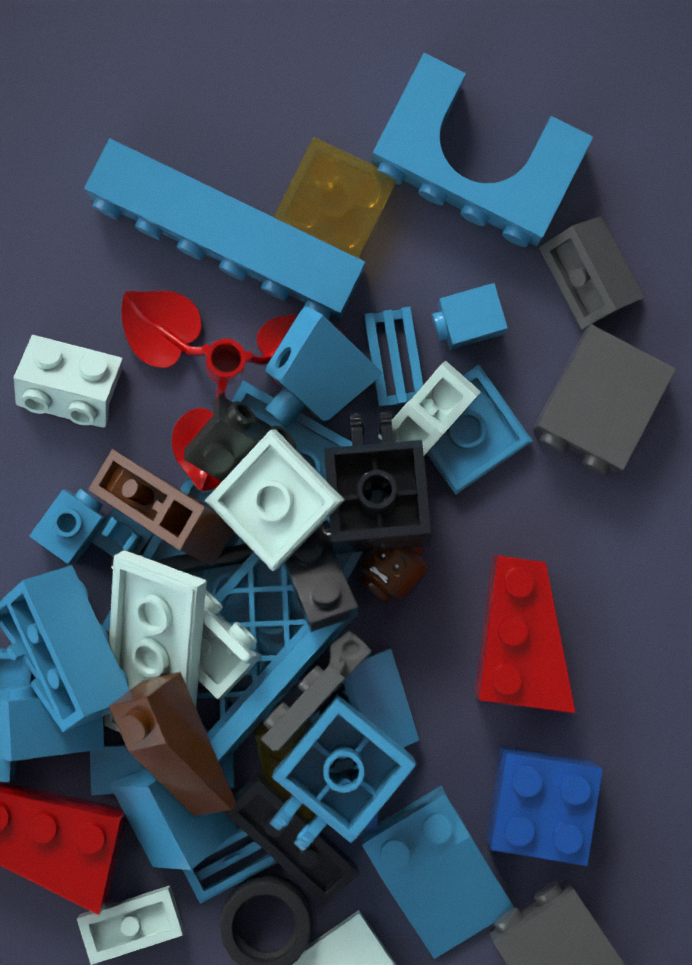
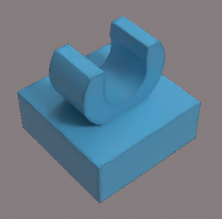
(122, 534)

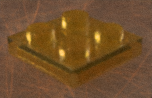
(335, 197)

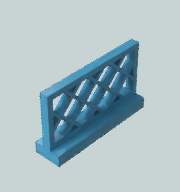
(279, 675)

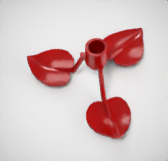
(162, 327)

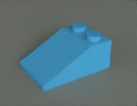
(436, 872)

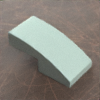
(434, 407)

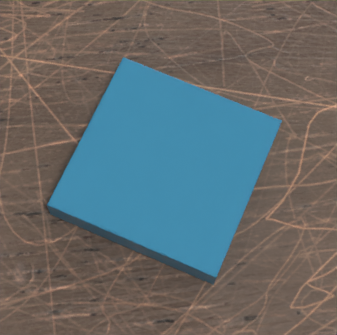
(479, 438)

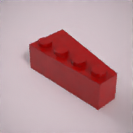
(61, 842)

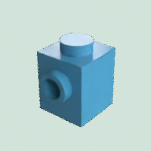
(70, 525)

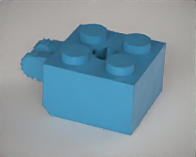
(346, 800)

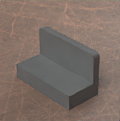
(590, 271)

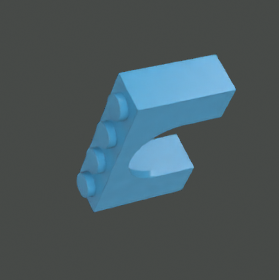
(413, 154)

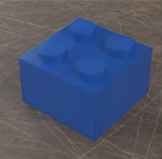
(543, 805)

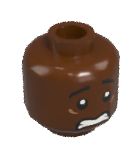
(392, 572)

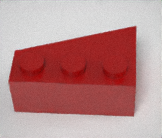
(521, 639)

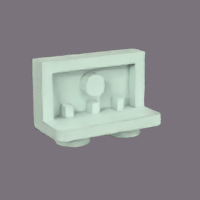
(66, 381)
(225, 650)

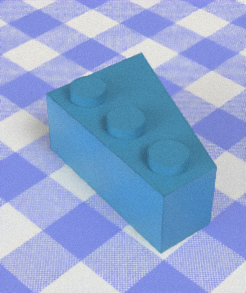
(63, 647)

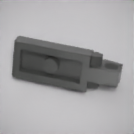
(317, 688)

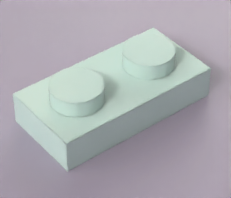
(131, 925)

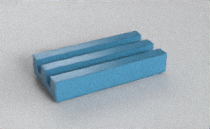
(388, 318)
(195, 877)

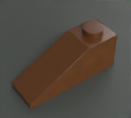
(162, 508)
(171, 743)

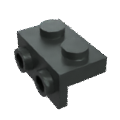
(228, 438)

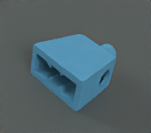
(317, 370)

